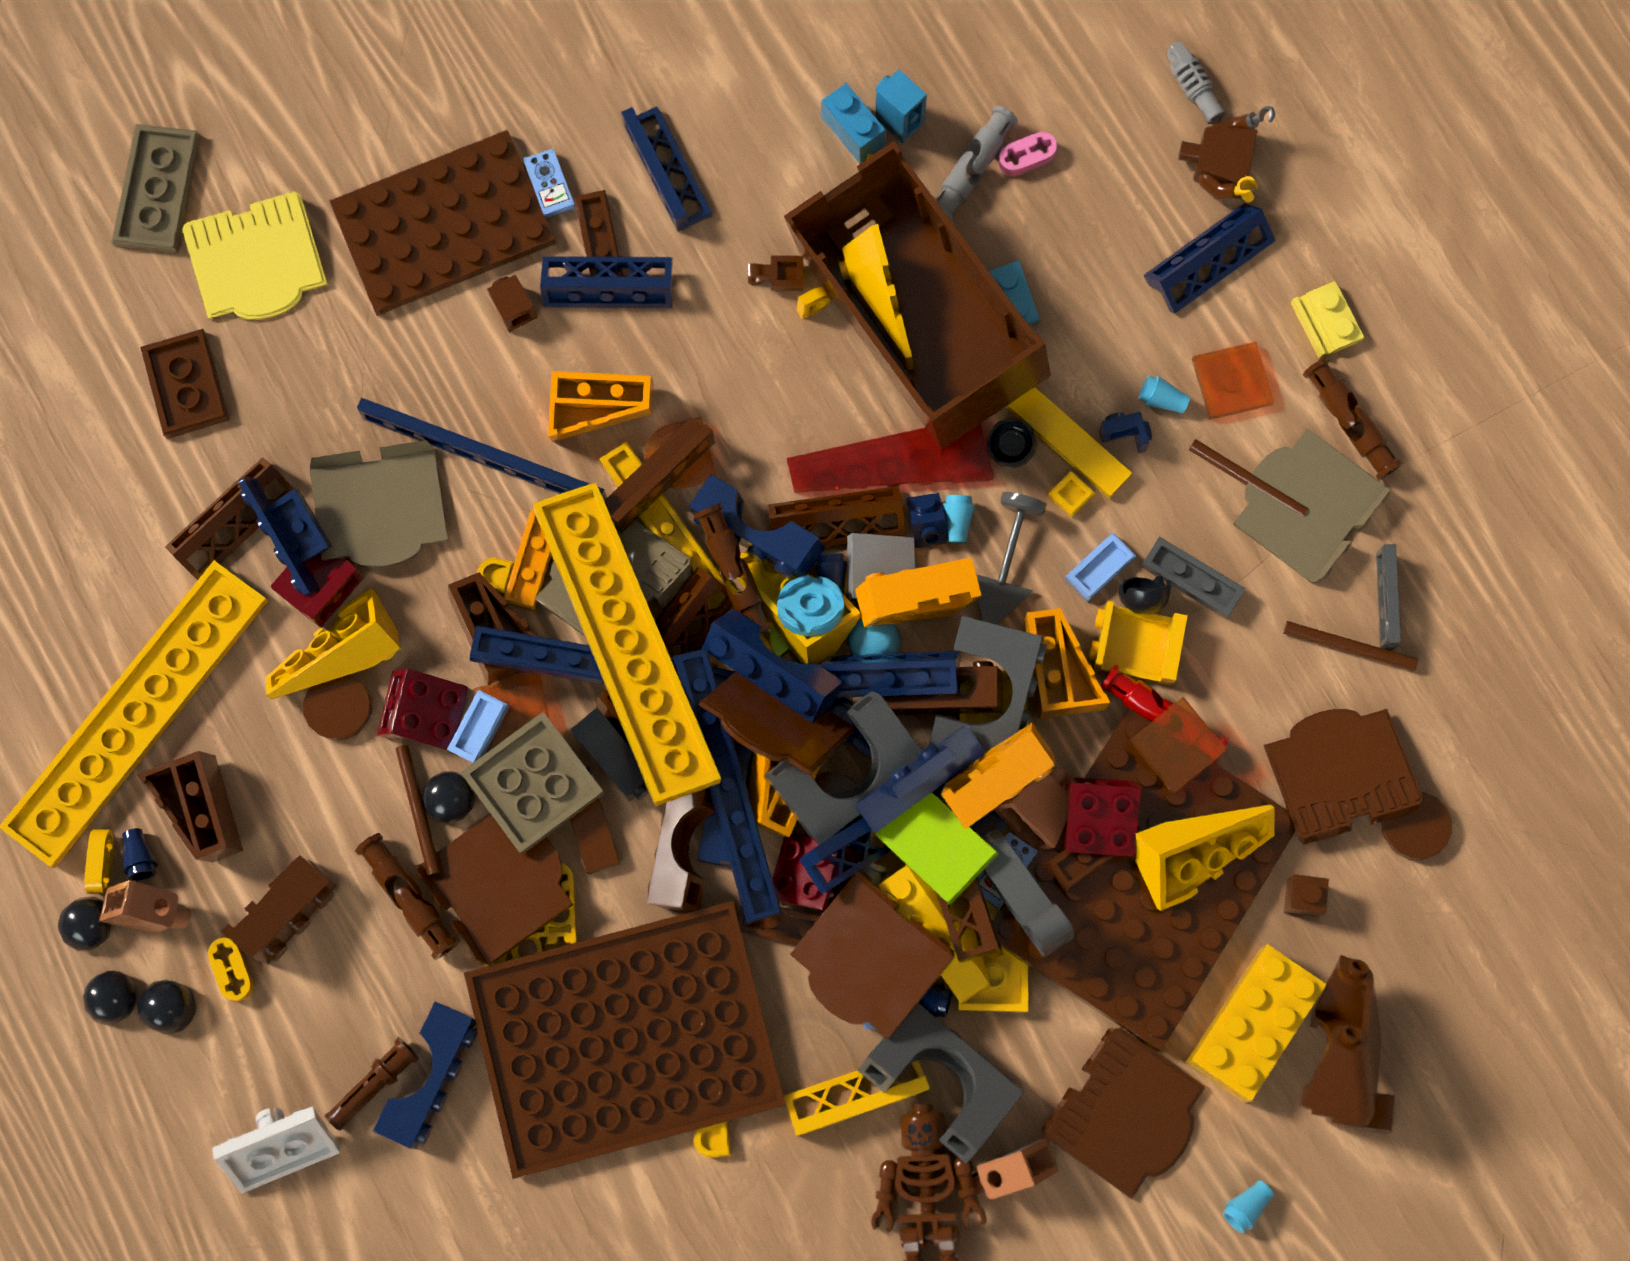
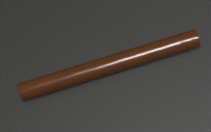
(1244, 476)
(1350, 646)
(418, 811)

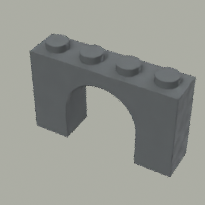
(1017, 654)
(827, 813)
(985, 1089)

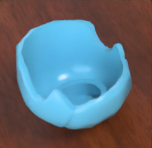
(874, 639)

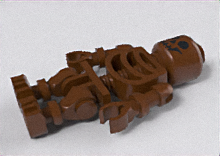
(921, 1135)

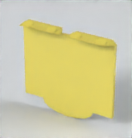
(255, 259)

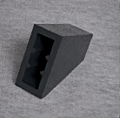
(611, 754)

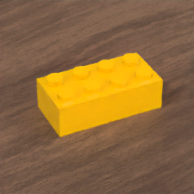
(1256, 1023)

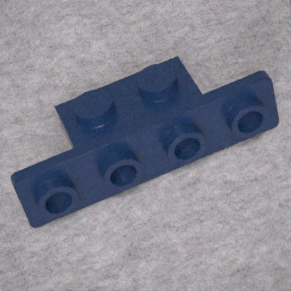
(291, 529)
(917, 780)

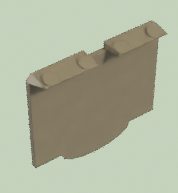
(1325, 482)
(379, 508)
(656, 564)

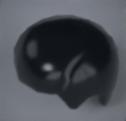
(1012, 443)
(1144, 595)
(448, 797)
(81, 924)
(110, 997)
(166, 1006)

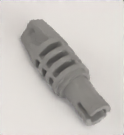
(1194, 82)

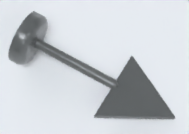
(997, 596)

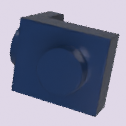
(1122, 426)
(927, 520)

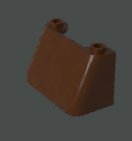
(1349, 1070)

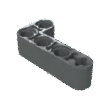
(1025, 899)

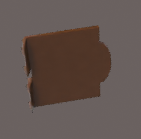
(772, 727)
(1341, 770)
(497, 889)
(869, 958)
(1128, 1115)

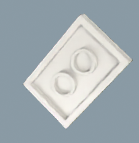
(275, 1148)

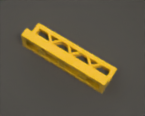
(851, 1108)

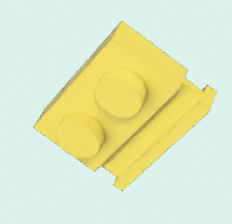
(1327, 320)

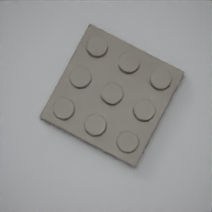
(532, 783)

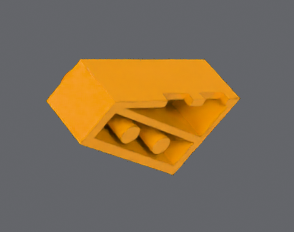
(596, 401)
(918, 593)
(1064, 678)
(998, 775)
(768, 807)

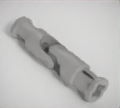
(975, 160)

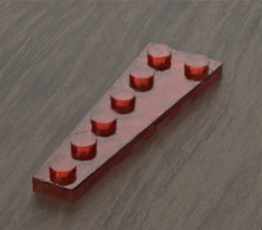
(893, 461)

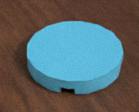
(810, 606)

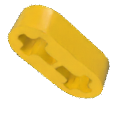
(99, 861)
(223, 972)

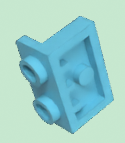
(1014, 284)

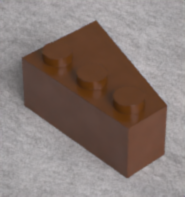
(481, 605)
(197, 804)
(281, 911)

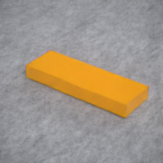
(529, 567)

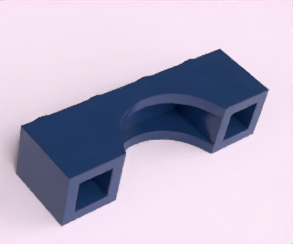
(788, 548)
(802, 687)
(408, 1118)

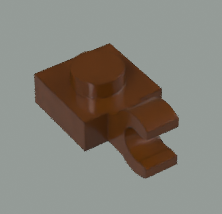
(783, 273)

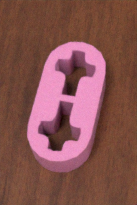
(1025, 150)

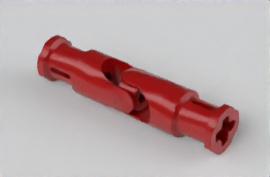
(1139, 696)

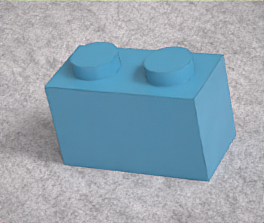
(900, 105)
(853, 123)

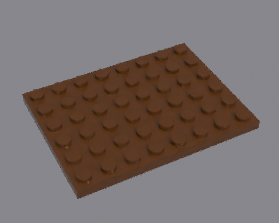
(1125, 952)
(623, 1039)

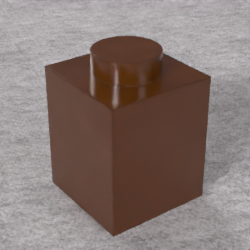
(511, 302)
(1306, 895)

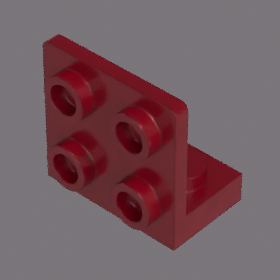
(336, 582)
(422, 708)
(1102, 816)
(794, 883)

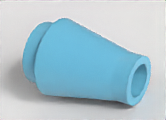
(1161, 394)
(958, 516)
(1248, 1206)

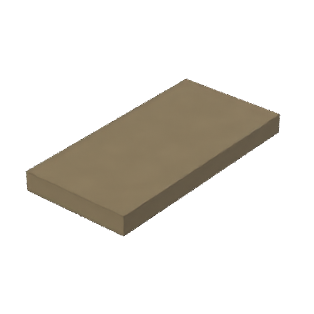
(156, 188)

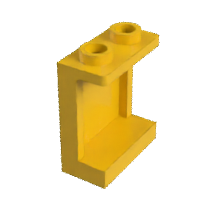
(1140, 644)

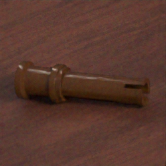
(383, 1072)

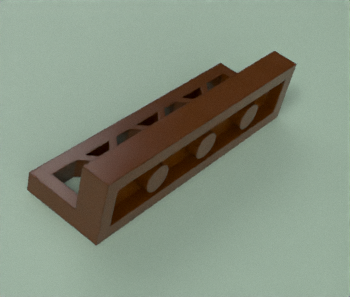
(658, 473)
(842, 509)
(218, 516)
(686, 607)
(983, 921)

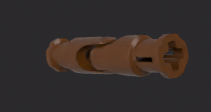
(1344, 406)
(726, 553)
(418, 912)

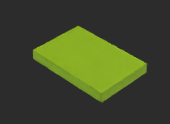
(938, 847)

